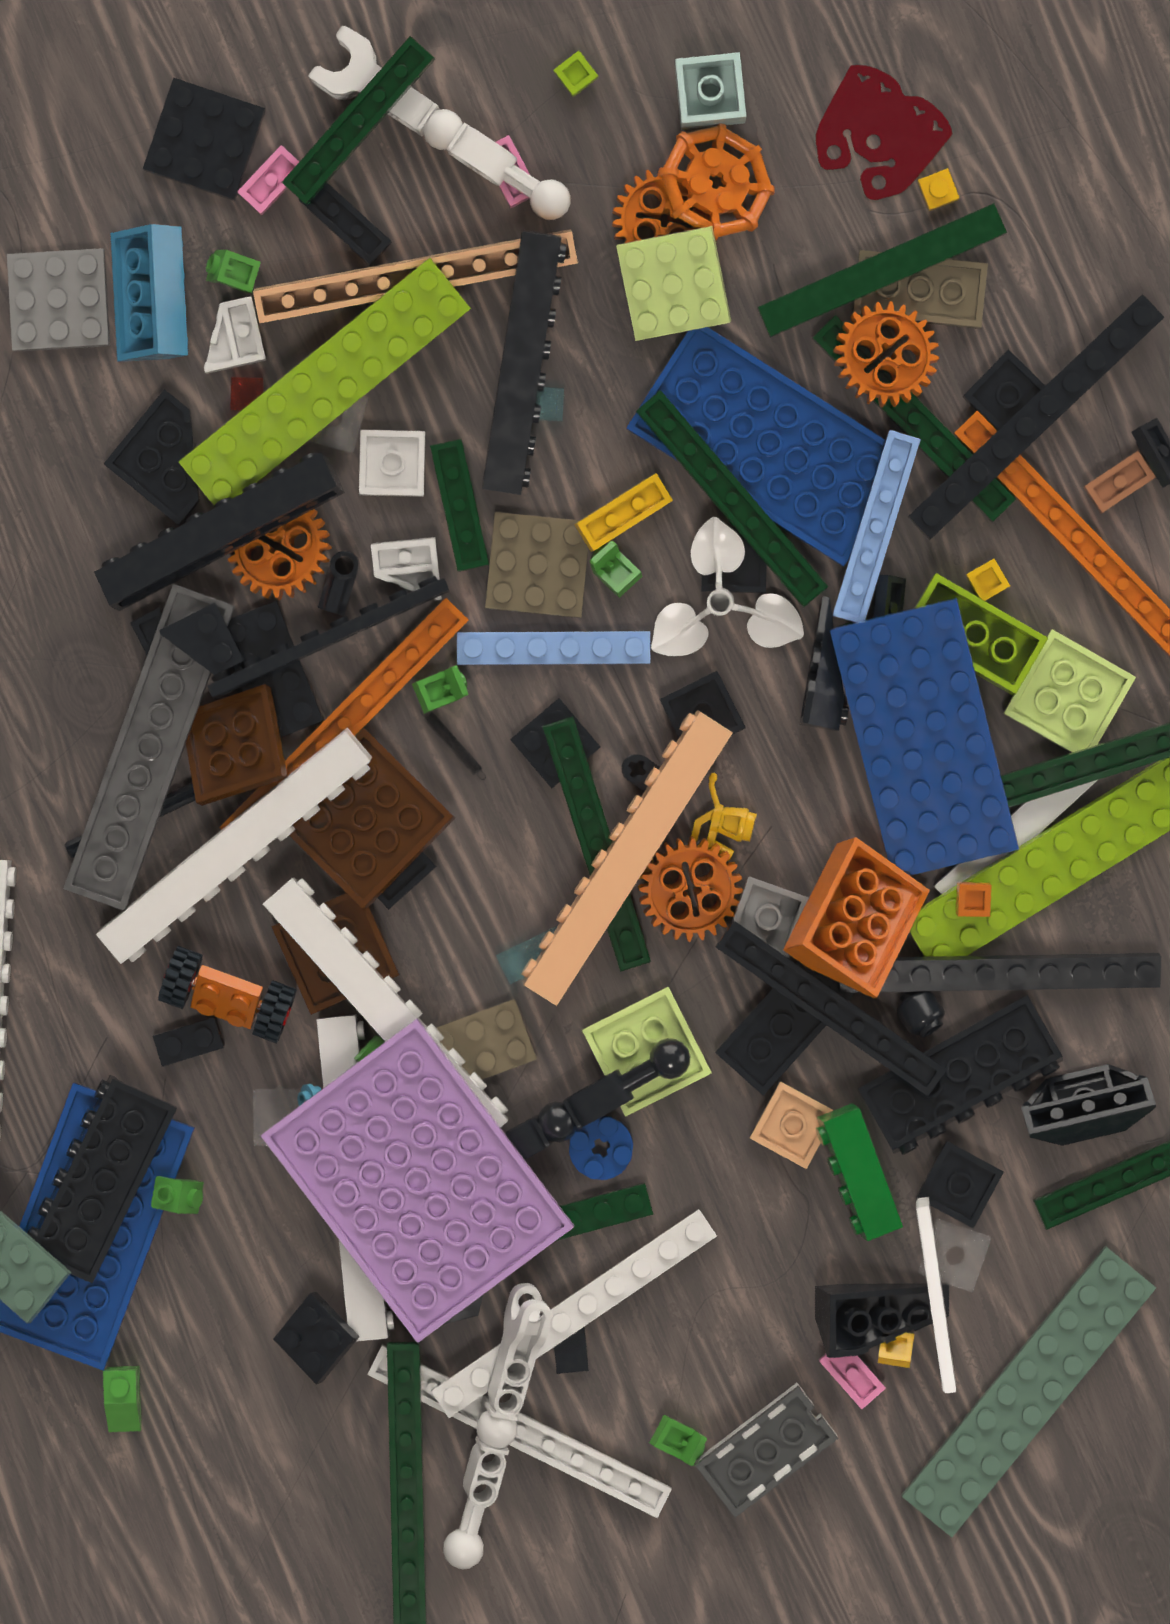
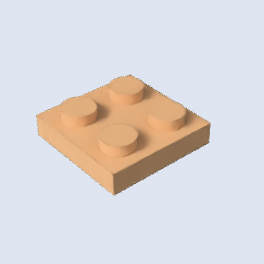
(790, 1125)

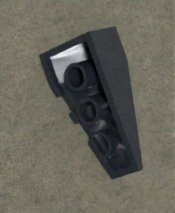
(824, 687)
(866, 1315)

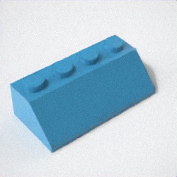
(149, 293)

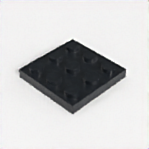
(204, 139)

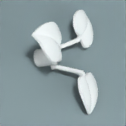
(722, 550)

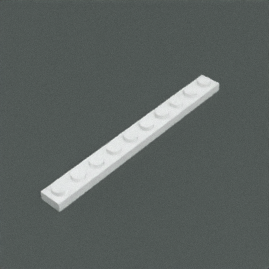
(585, 1305)
(553, 1448)

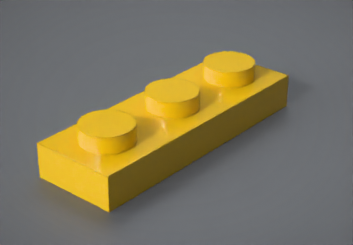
(623, 512)

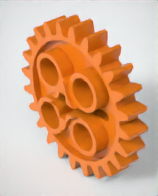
(634, 204)
(904, 375)
(264, 571)
(717, 881)

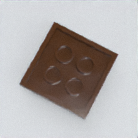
(235, 746)
(312, 982)

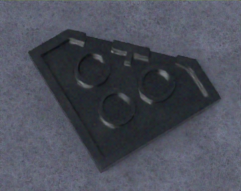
(151, 458)

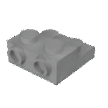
(769, 912)

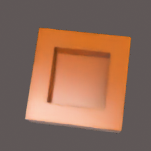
(973, 899)

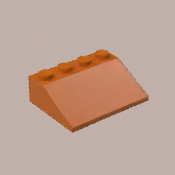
(856, 918)

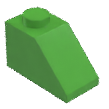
(122, 1398)

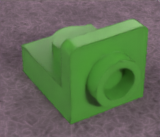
(232, 270)

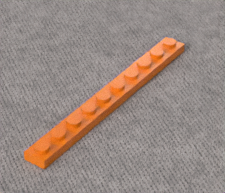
(1076, 537)
(375, 690)

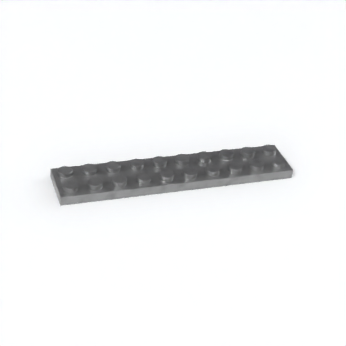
(142, 762)

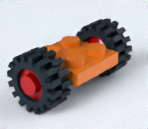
(226, 995)

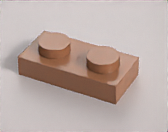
(1119, 482)

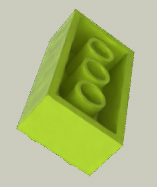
(998, 643)

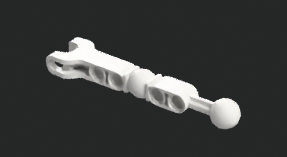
(442, 129)
(497, 1427)

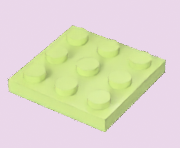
(673, 283)
(1069, 694)
(628, 1037)

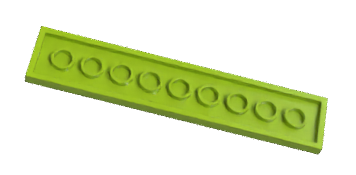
(325, 383)
(1052, 864)

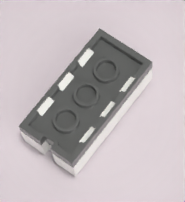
(765, 1450)

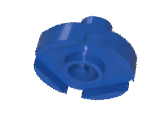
(618, 1154)

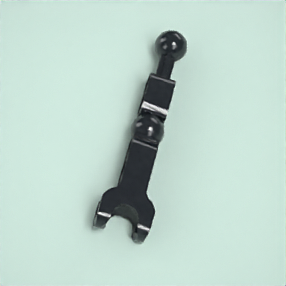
(561, 1119)

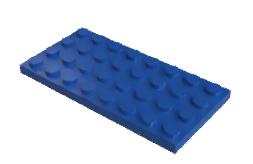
(777, 439)
(924, 738)
(84, 1316)

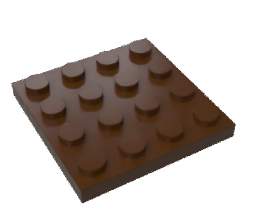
(372, 826)

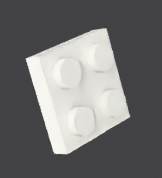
(392, 463)

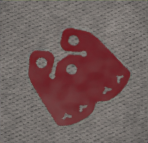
(892, 118)

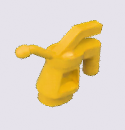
(728, 821)

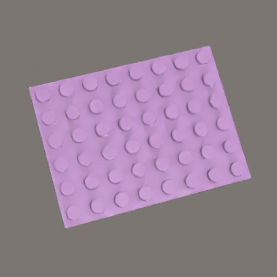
(417, 1180)

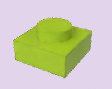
(575, 73)

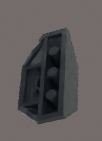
(1087, 1105)

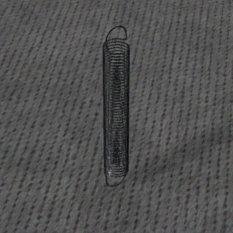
(457, 743)

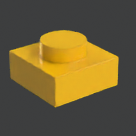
(938, 189)
(987, 580)
(898, 1351)

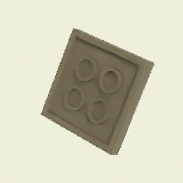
(536, 566)

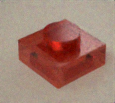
(244, 391)

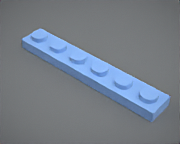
(876, 527)
(553, 648)

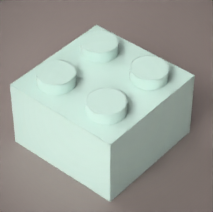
(710, 90)

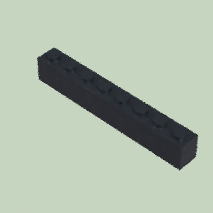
(522, 361)
(219, 531)

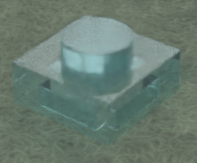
(551, 404)

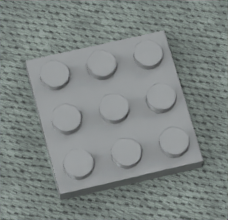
(58, 300)

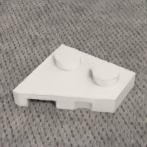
(236, 337)
(406, 562)

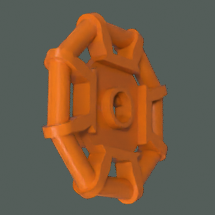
(728, 168)

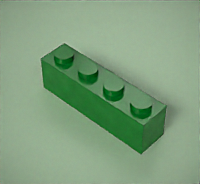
(859, 1172)

